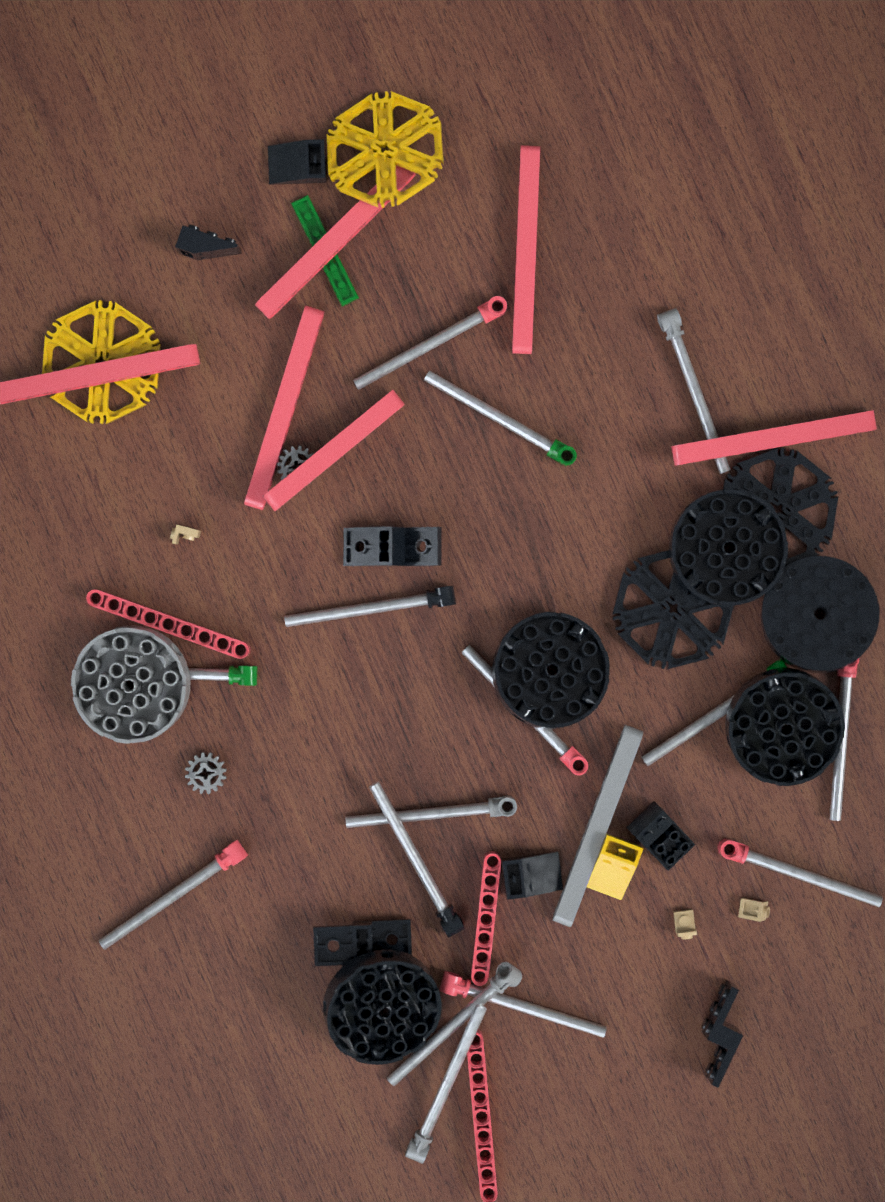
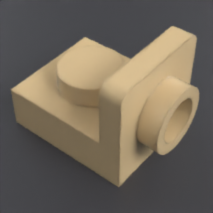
(188, 533)
(753, 909)
(684, 924)

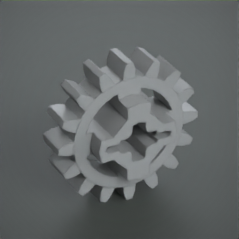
(295, 458)
(207, 782)

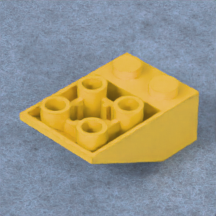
(614, 866)

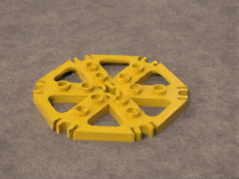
(383, 136)
(102, 344)

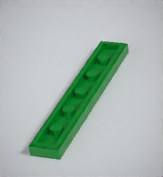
(334, 268)

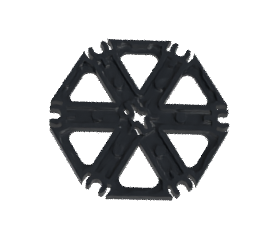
(795, 502)
(668, 626)

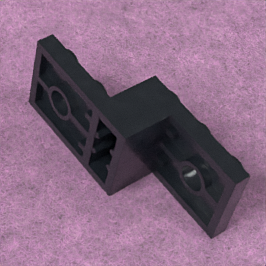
(392, 546)
(359, 939)
(721, 1033)

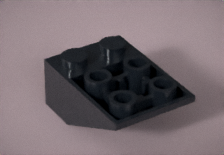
(297, 162)
(203, 245)
(661, 835)
(532, 875)

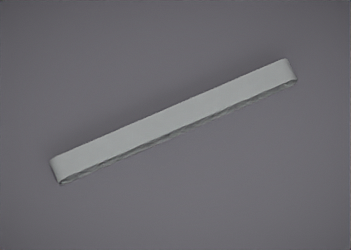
(597, 826)

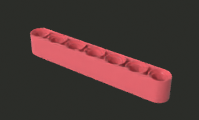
(481, 927)

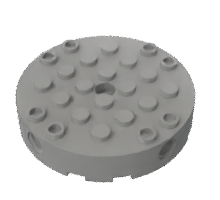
(158, 678)

